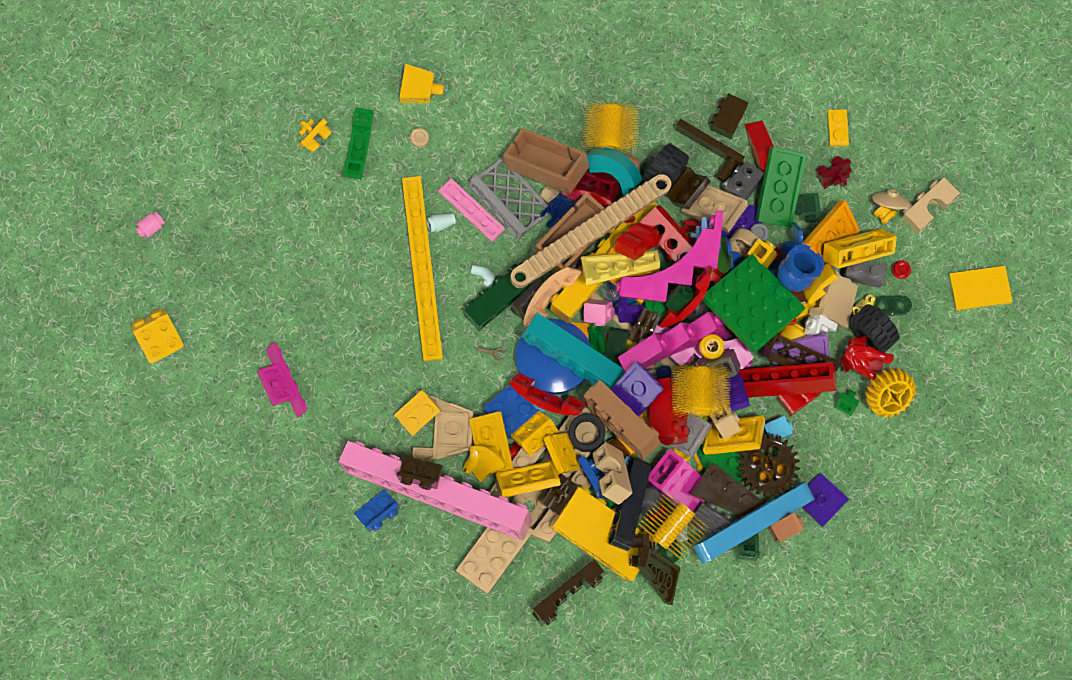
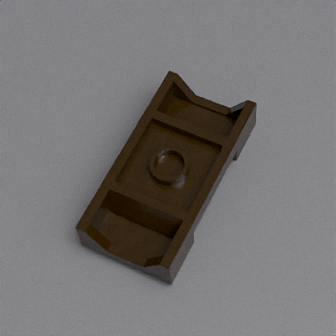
(589, 576)

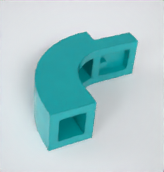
(617, 165)

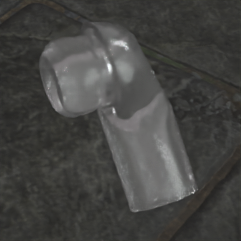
(609, 295)

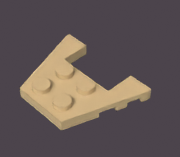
(451, 433)

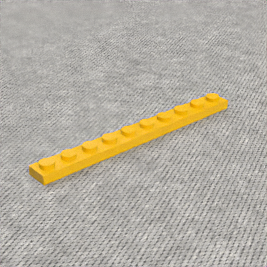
(422, 269)

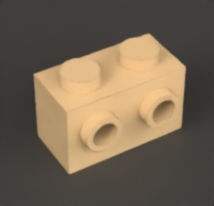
(726, 424)

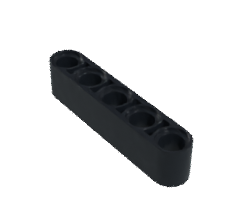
(628, 511)

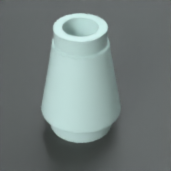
(440, 221)

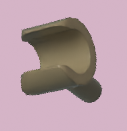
(492, 352)

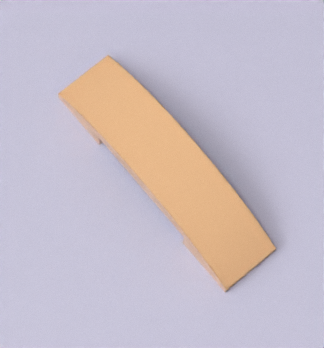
(548, 289)

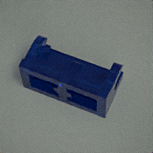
(557, 209)

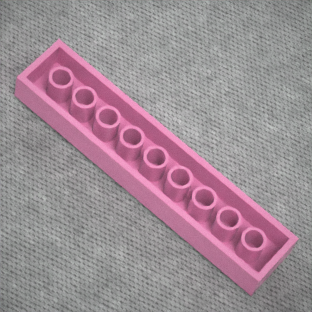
(449, 495)

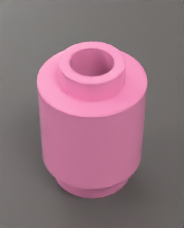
(149, 225)

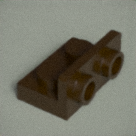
(687, 188)
(420, 472)

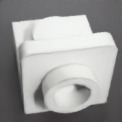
(819, 324)

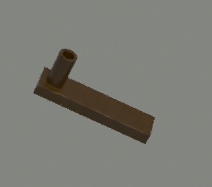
(731, 156)

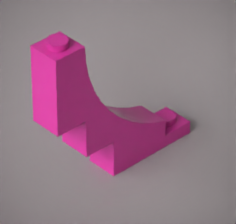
(655, 286)

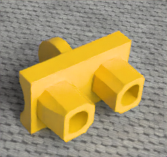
(309, 141)

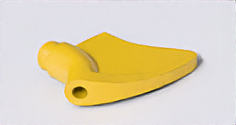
(483, 462)

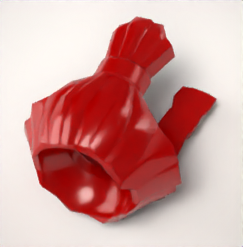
(864, 358)

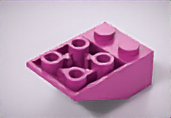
(677, 479)

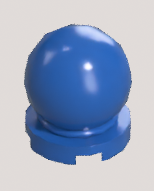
(800, 268)

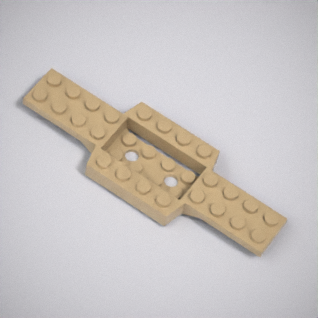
(497, 550)

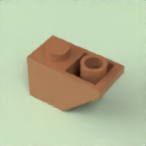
(786, 527)

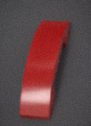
(600, 197)
(702, 284)
(545, 400)

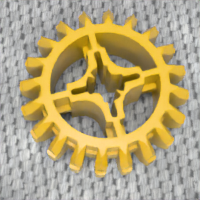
(879, 396)

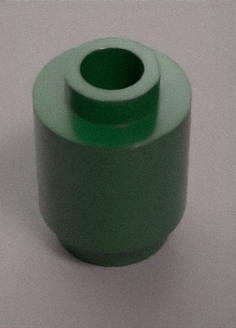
(679, 297)

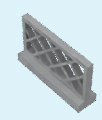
(497, 206)

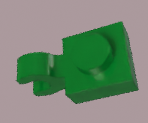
(598, 341)

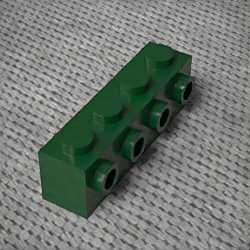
(494, 300)

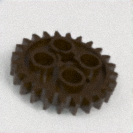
(784, 458)

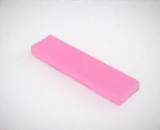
(471, 210)

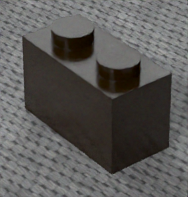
(729, 116)

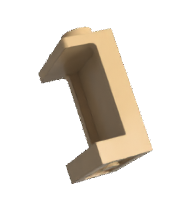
(837, 301)

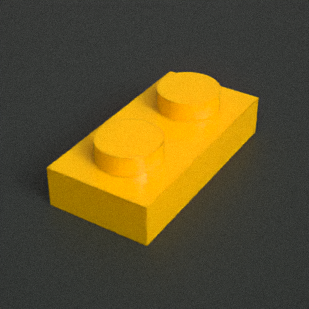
(838, 128)

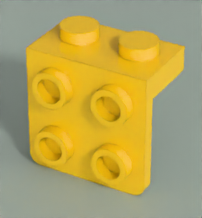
(156, 335)

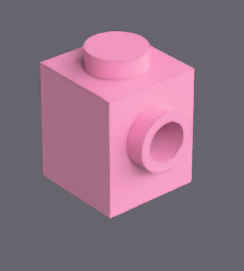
(598, 311)

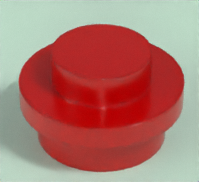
(901, 269)

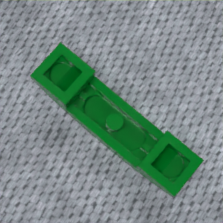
(359, 143)

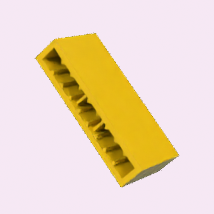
(587, 525)

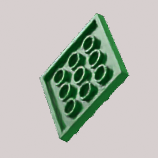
(753, 303)

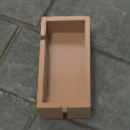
(546, 160)
(584, 209)

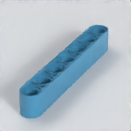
(753, 522)

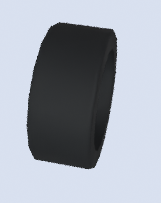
(586, 418)

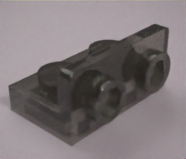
(522, 302)

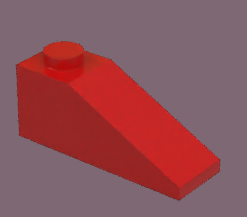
(759, 142)

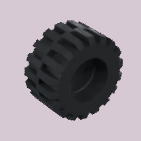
(668, 162)
(876, 326)

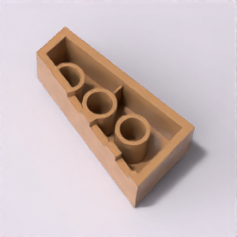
(622, 420)

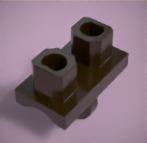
(644, 326)
(559, 495)
(640, 541)

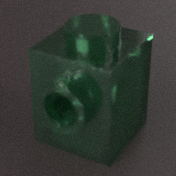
(808, 207)

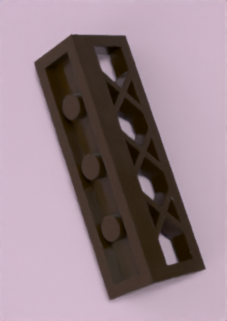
(787, 360)

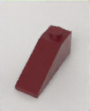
(600, 181)

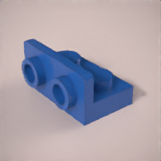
(593, 473)
(377, 510)

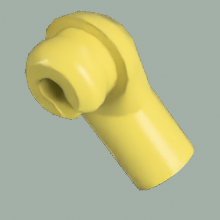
(869, 299)

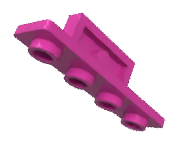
(279, 382)

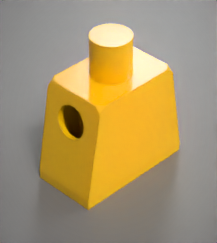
(418, 85)

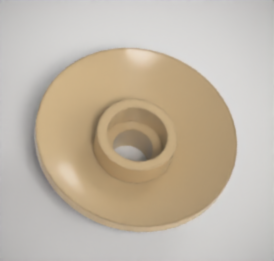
(891, 199)

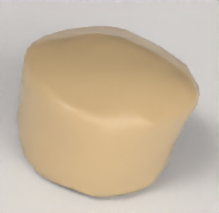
(742, 241)

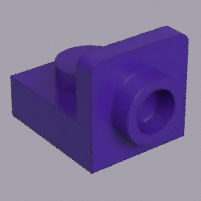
(627, 313)

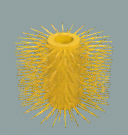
(611, 126)
(701, 391)
(673, 526)

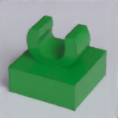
(847, 402)

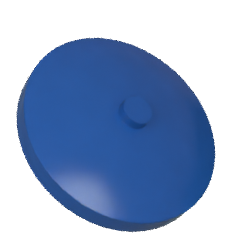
(546, 370)

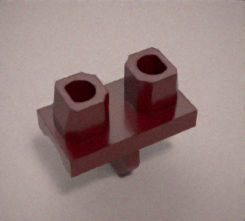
(837, 174)

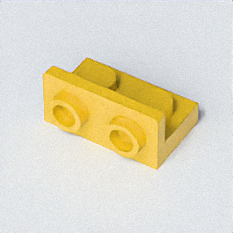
(533, 432)

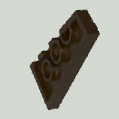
(726, 492)
(660, 573)

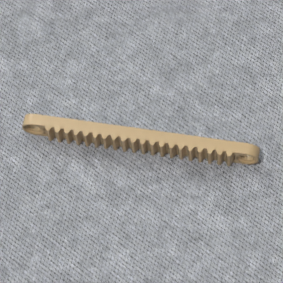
(590, 231)

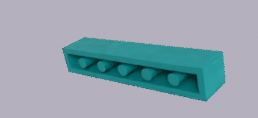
(571, 352)

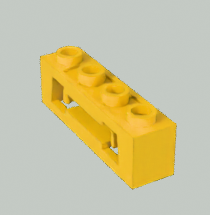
(859, 248)

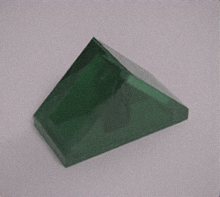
(749, 549)

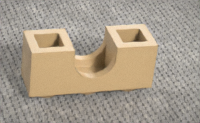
(941, 193)
(616, 482)

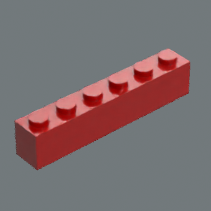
(789, 379)

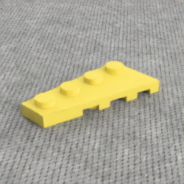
(613, 266)

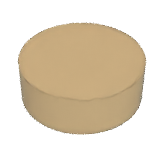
(419, 137)

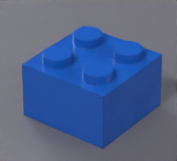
(513, 407)

